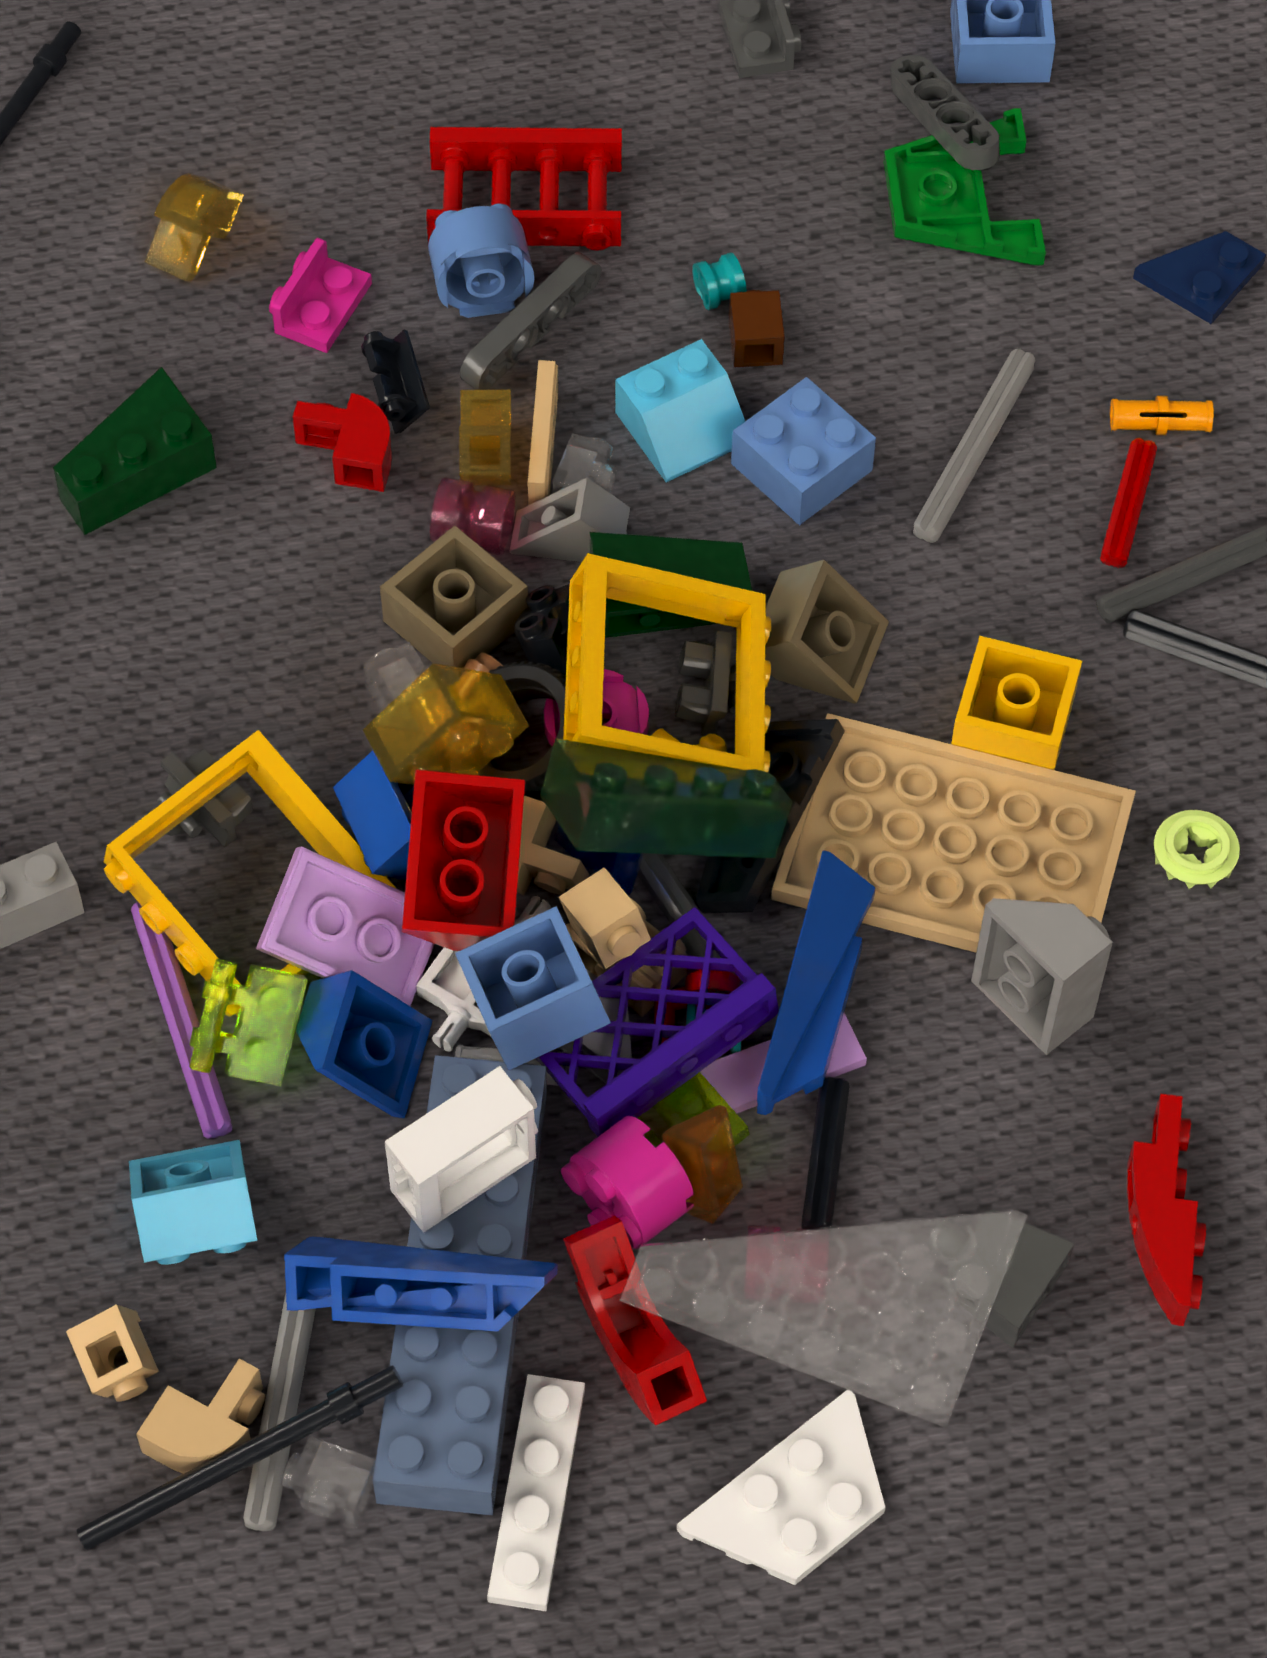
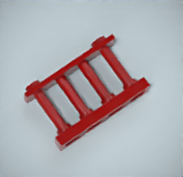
(539, 150)

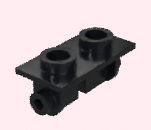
(397, 378)

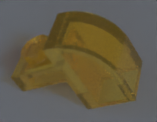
(190, 215)
(485, 437)

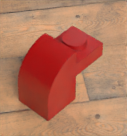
(355, 434)

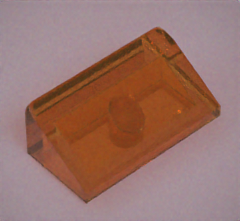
(709, 1159)

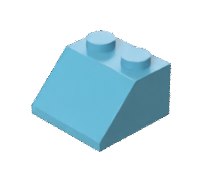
(680, 409)
(192, 1202)

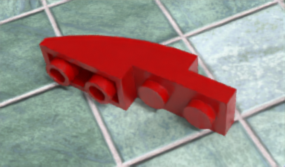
(1161, 1218)

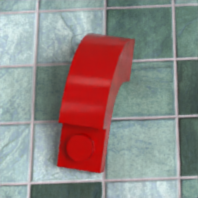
(639, 1344)

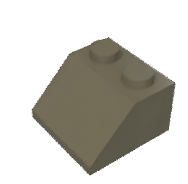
(822, 632)

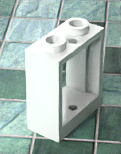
(462, 1148)

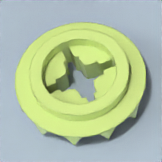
(1205, 830)

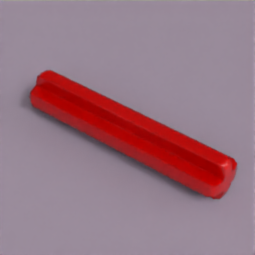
(1128, 503)

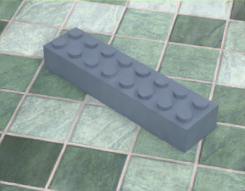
(449, 1417)

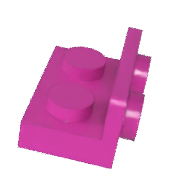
(317, 298)

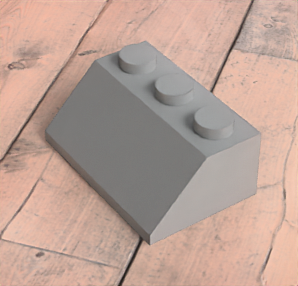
(1041, 966)

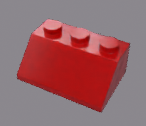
(462, 857)

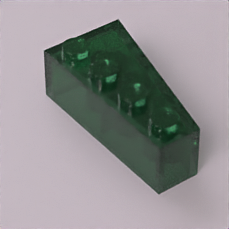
(662, 803)

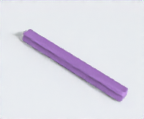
(181, 1019)

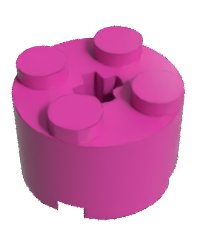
(630, 1179)

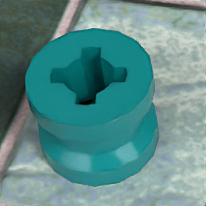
(718, 280)

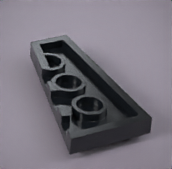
(797, 762)

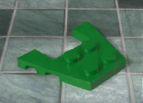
(946, 204)

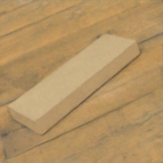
(543, 431)

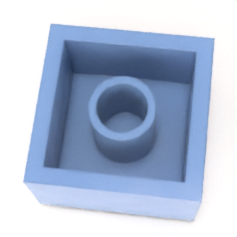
(1002, 40)
(803, 450)
(532, 988)

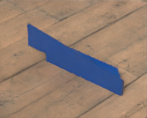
(816, 984)
(410, 1284)

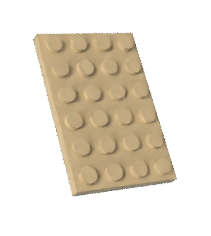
(951, 832)

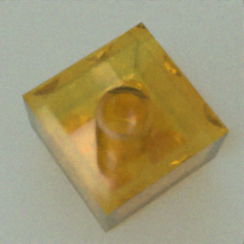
(446, 724)

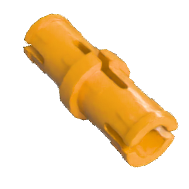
(1196, 415)

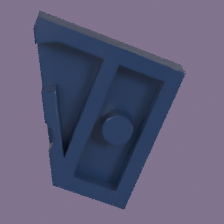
(1203, 274)

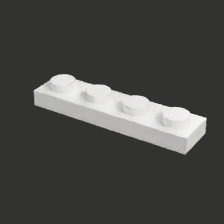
(536, 1493)

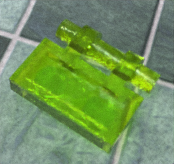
(263, 1027)

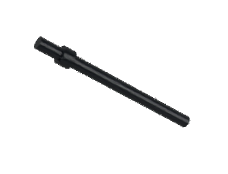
(47, 62)
(342, 1404)

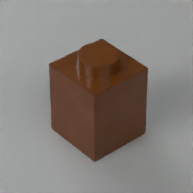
(756, 328)

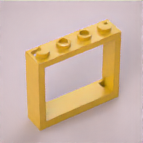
(678, 594)
(282, 787)

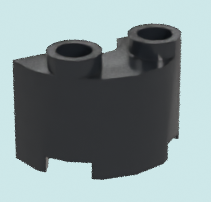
(544, 626)

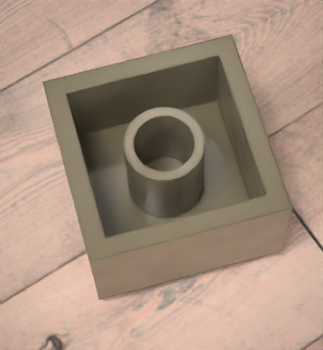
(453, 601)

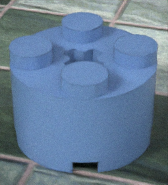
(480, 260)

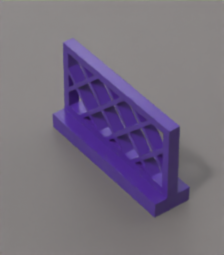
(687, 1047)

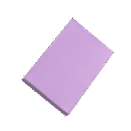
(343, 921)

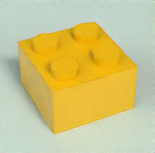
(1016, 702)

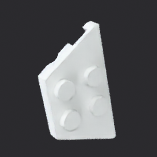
(797, 1498)

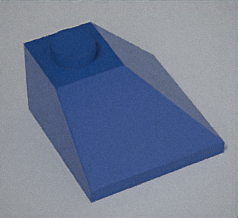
(364, 1039)

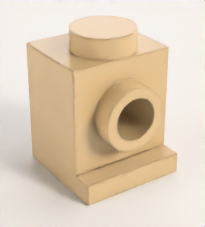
(97, 1344)

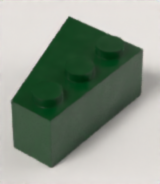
(135, 455)
(700, 559)

